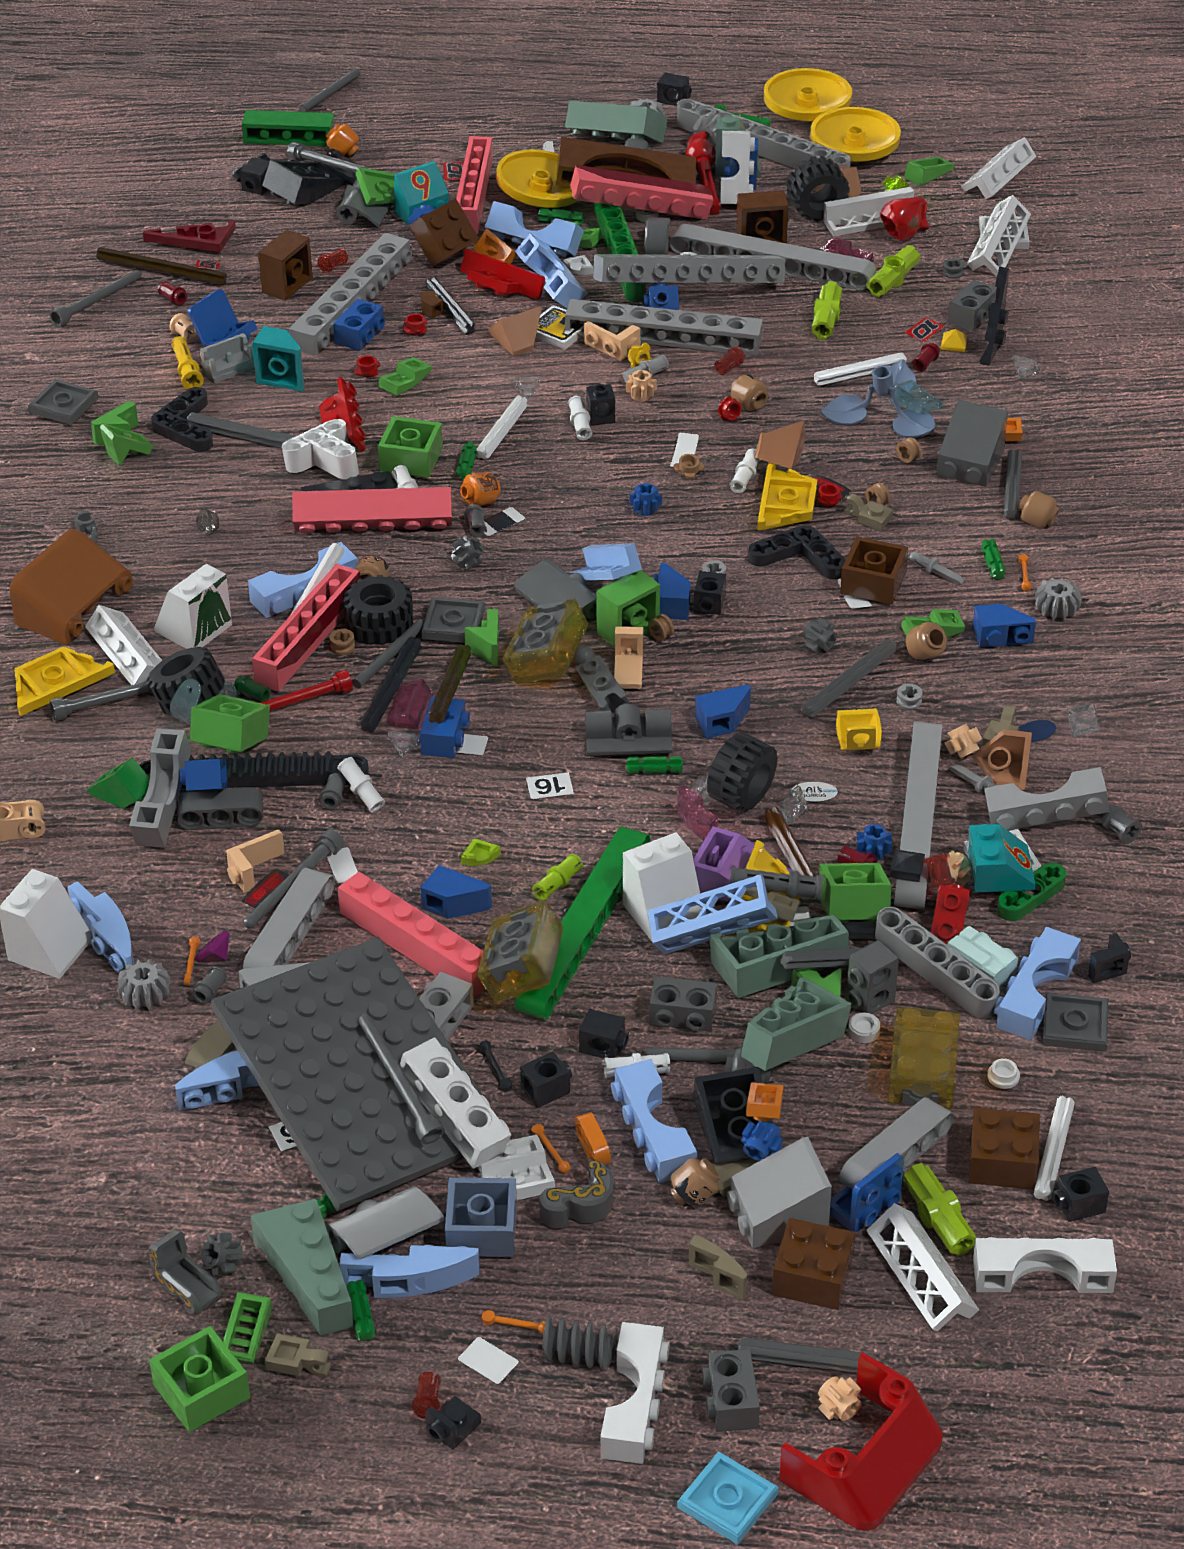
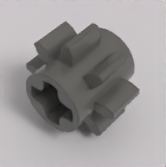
(467, 552)
(820, 635)
(221, 1253)

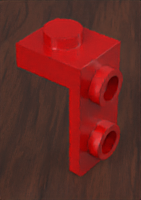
(950, 911)

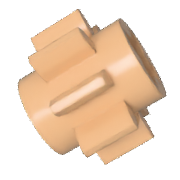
(641, 385)
(963, 740)
(959, 867)
(839, 1398)

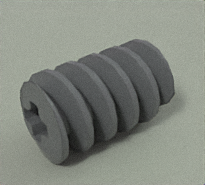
(579, 1343)

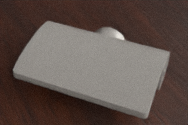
(384, 1222)

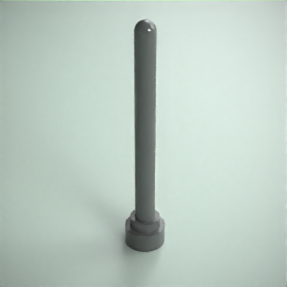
(298, 152)
(61, 314)
(62, 708)
(329, 843)
(427, 1127)

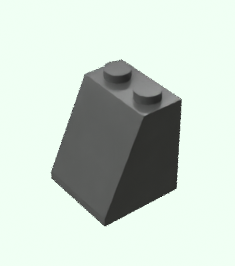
(973, 443)

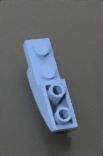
(106, 924)
(215, 1082)
(422, 1272)

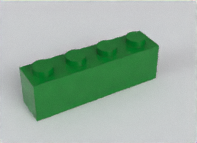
(286, 127)

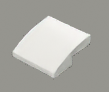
(526, 1162)

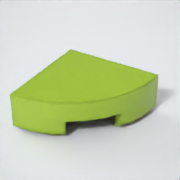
(480, 853)

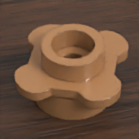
(688, 465)

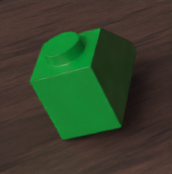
(122, 784)

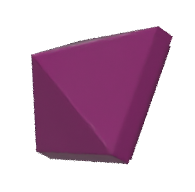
(215, 949)

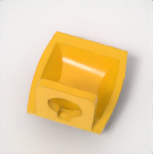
(858, 729)

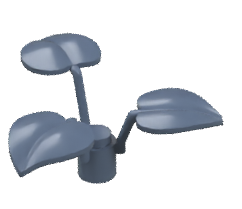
(851, 410)

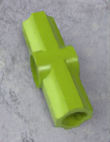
(893, 271)
(827, 310)
(939, 1209)

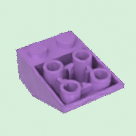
(718, 855)

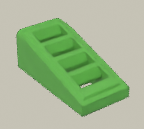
(927, 169)
(254, 1304)

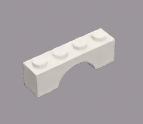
(1084, 1262)
(627, 1426)

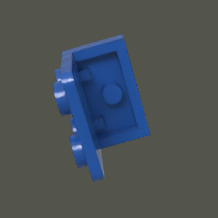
(216, 321)
(869, 1196)

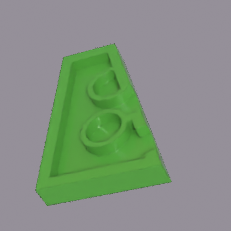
(376, 186)

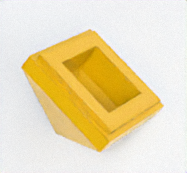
(954, 341)

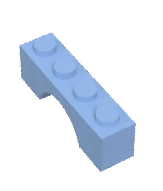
(508, 222)
(542, 259)
(278, 592)
(1023, 1007)
(640, 1092)

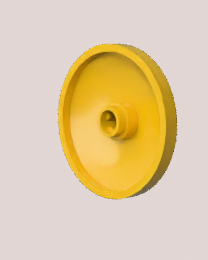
(806, 93)
(857, 132)
(531, 179)

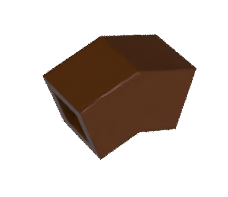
(431, 304)

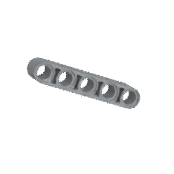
(291, 920)
(937, 962)
(908, 1135)

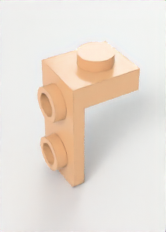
(609, 343)
(629, 657)
(251, 853)

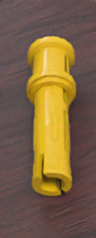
(188, 368)

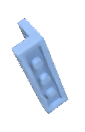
(609, 561)
(724, 921)

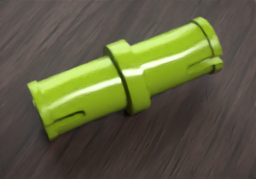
(557, 877)

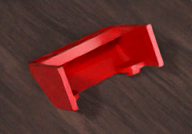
(870, 1484)

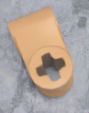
(16, 821)

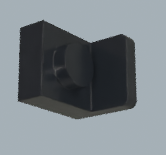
(1111, 961)
(452, 1422)

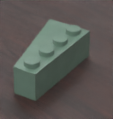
(753, 959)
(305, 1259)

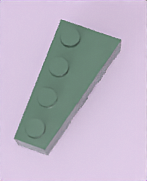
(615, 121)
(795, 1025)

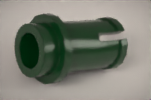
(246, 686)

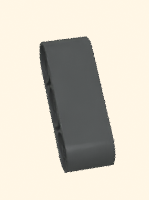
(220, 808)

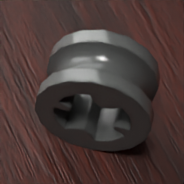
(953, 268)

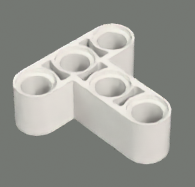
(324, 447)

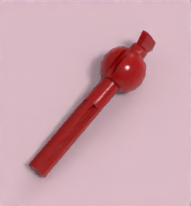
(705, 158)

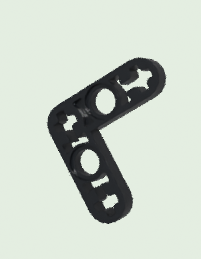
(169, 421)
(797, 539)

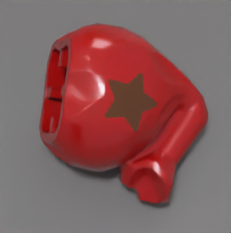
(905, 217)

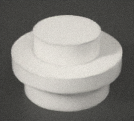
(1003, 1074)

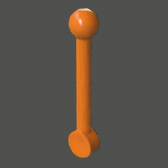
(1023, 559)
(194, 942)
(563, 1166)
(489, 1318)

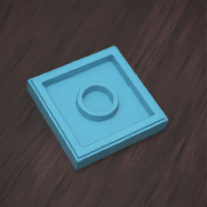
(727, 1497)

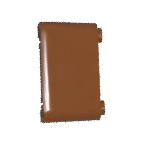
(63, 584)

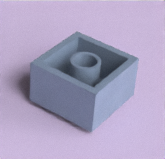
(482, 1215)

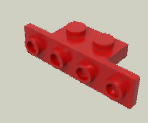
(500, 275)
(345, 407)

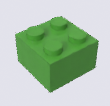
(410, 444)
(627, 603)
(229, 723)
(854, 891)
(199, 1378)

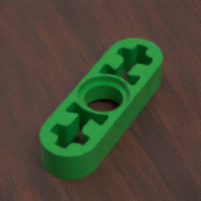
(1026, 902)

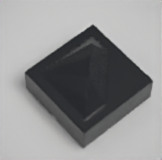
(907, 865)

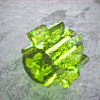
(894, 183)

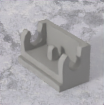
(227, 358)

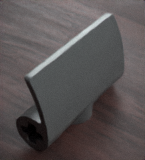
(354, 203)
(551, 584)
(628, 731)

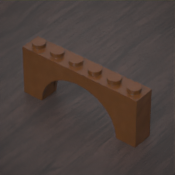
(621, 159)

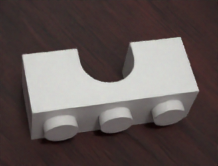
(738, 146)

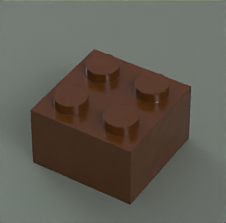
(763, 215)
(443, 232)
(285, 265)
(874, 570)
(1004, 1148)
(813, 1263)

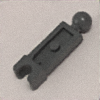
(599, 680)

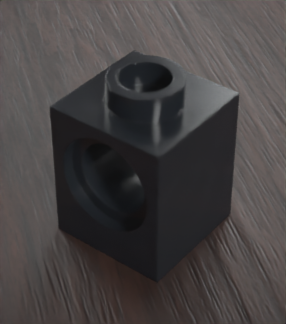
(666, 86)
(253, 176)
(600, 404)
(710, 592)
(602, 1034)
(545, 1079)
(1081, 1194)

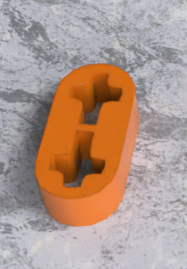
(592, 1138)

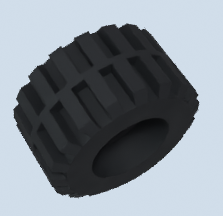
(810, 175)
(378, 609)
(185, 664)
(742, 772)

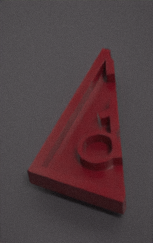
(194, 236)

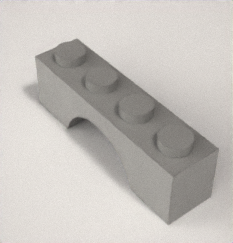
(1080, 797)
(154, 815)

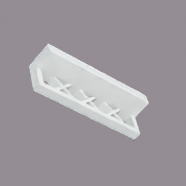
(1001, 168)
(860, 208)
(997, 230)
(123, 644)
(931, 1262)

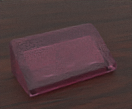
(410, 705)

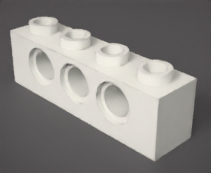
(438, 1096)

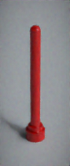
(339, 683)

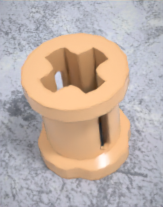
(182, 330)

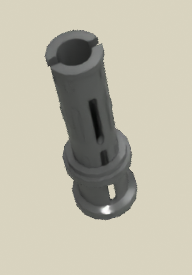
(1120, 823)
(791, 884)

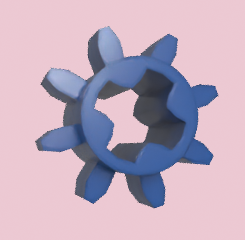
(645, 499)
(874, 841)
(761, 1140)

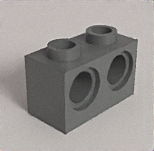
(972, 305)
(872, 978)
(683, 1004)
(731, 1383)

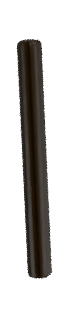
(161, 266)
(449, 684)

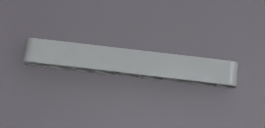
(771, 142)
(799, 261)
(919, 808)

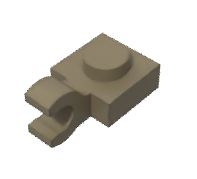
(870, 514)
(1007, 722)
(785, 906)
(292, 1354)

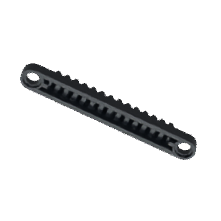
(279, 770)

